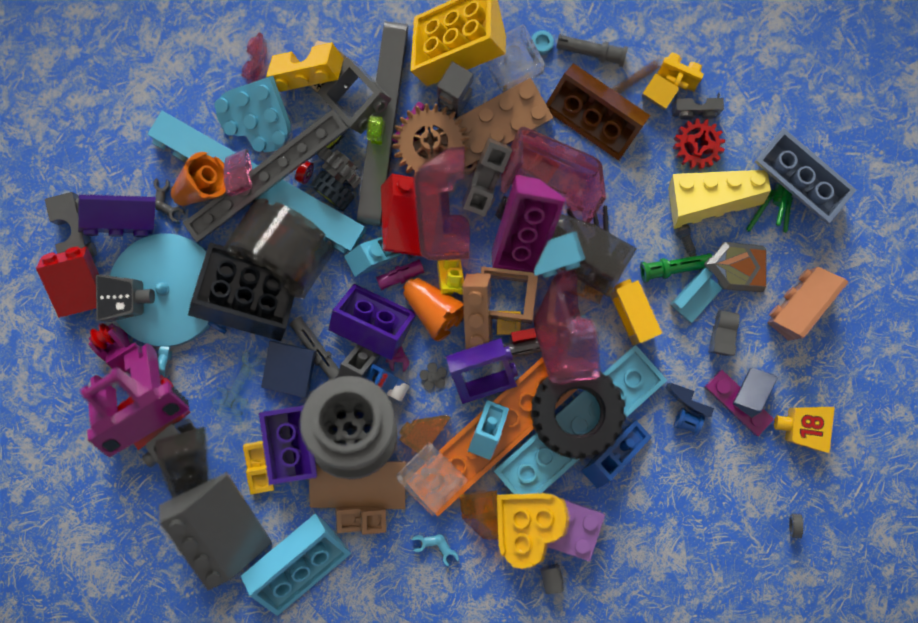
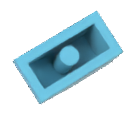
(488, 430)

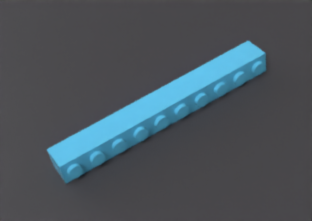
(186, 141)

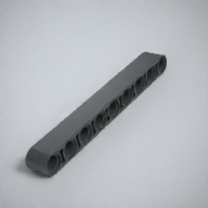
(379, 156)

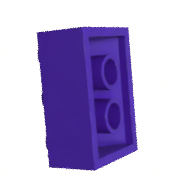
(116, 215)
(371, 321)
(284, 447)

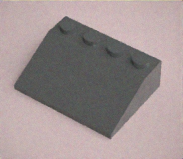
(214, 530)

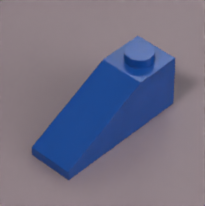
(608, 464)

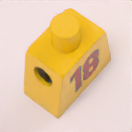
(808, 427)

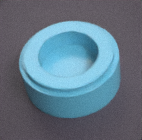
(543, 41)

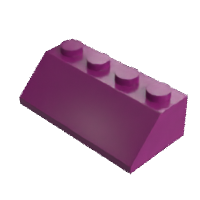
(526, 224)

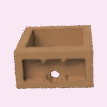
(518, 276)

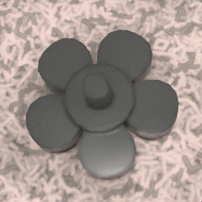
(433, 376)

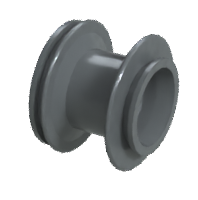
(364, 451)

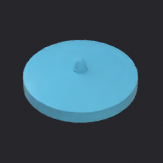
(170, 268)

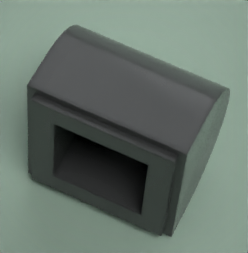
(552, 579)

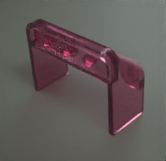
(558, 166)

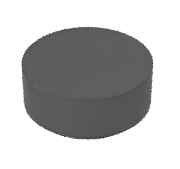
(796, 525)

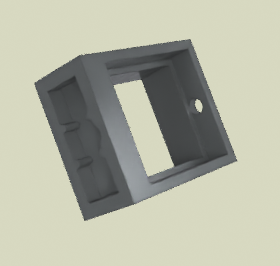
(334, 90)

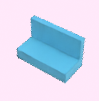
(696, 295)

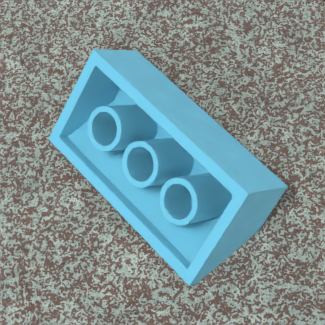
(295, 565)

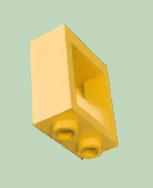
(635, 311)

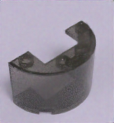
(283, 243)

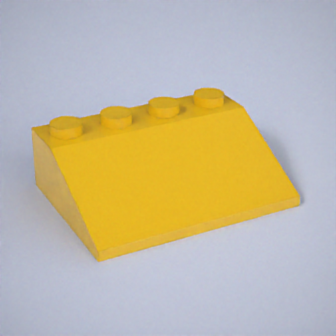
(457, 33)

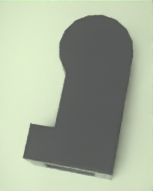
(724, 333)

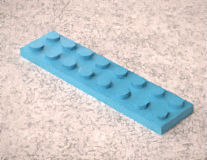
(536, 467)

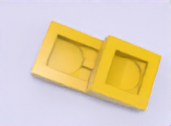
(256, 468)

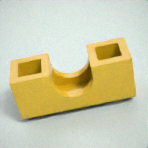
(319, 67)

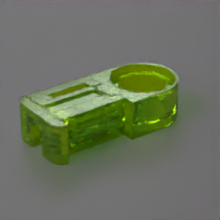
(376, 130)

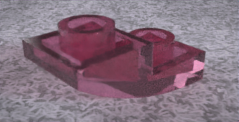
(257, 52)
(237, 173)

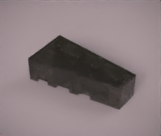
(183, 460)

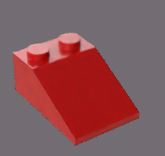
(399, 215)

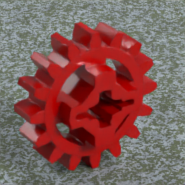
(708, 146)

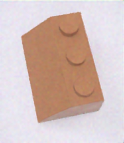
(806, 303)

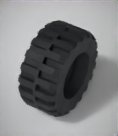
(583, 445)

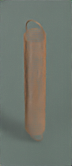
(636, 73)

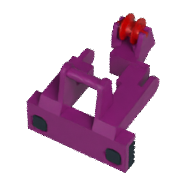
(153, 403)

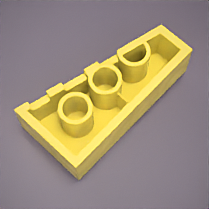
(715, 193)

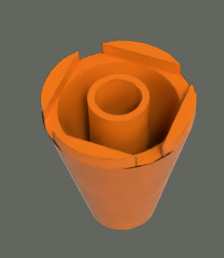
(199, 180)
(435, 310)

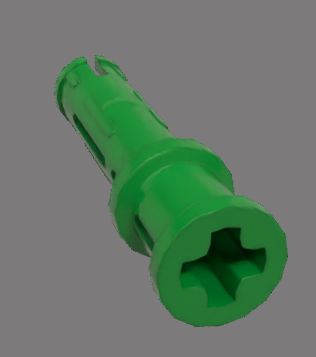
(665, 268)

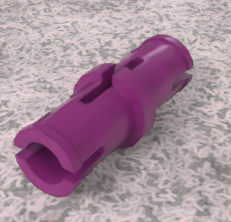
(400, 274)

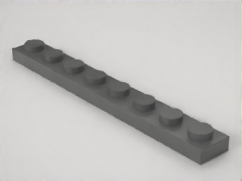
(268, 174)

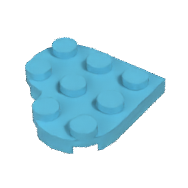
(256, 113)

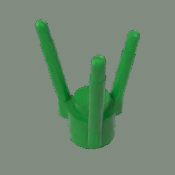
(781, 198)

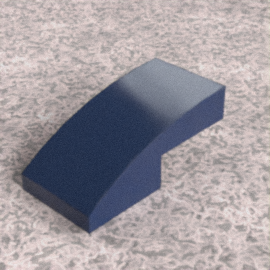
(685, 396)

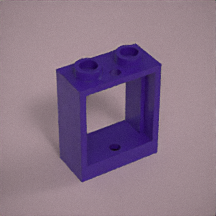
(479, 357)

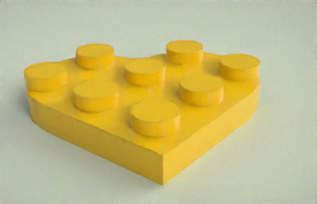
(528, 525)

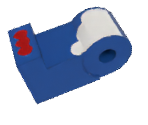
(388, 383)

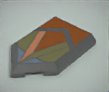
(739, 267)

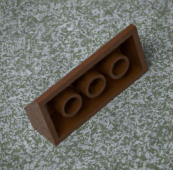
(596, 111)

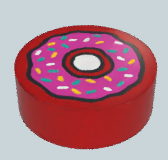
(304, 172)

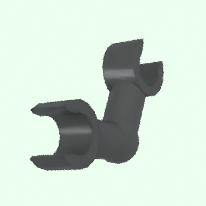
(160, 199)

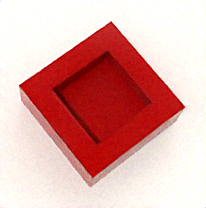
(523, 335)

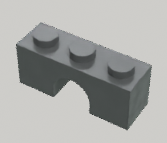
(454, 89)
(482, 185)
(64, 210)

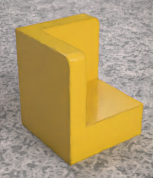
(660, 91)

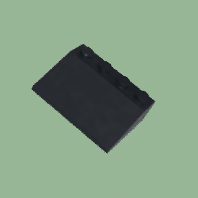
(240, 295)

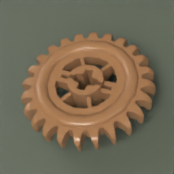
(427, 119)

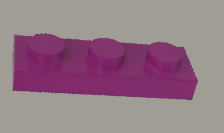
(725, 391)

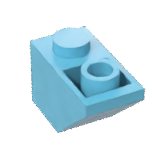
(559, 253)
(369, 257)

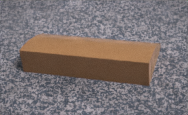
(376, 490)

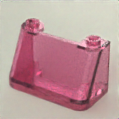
(441, 234)
(564, 337)

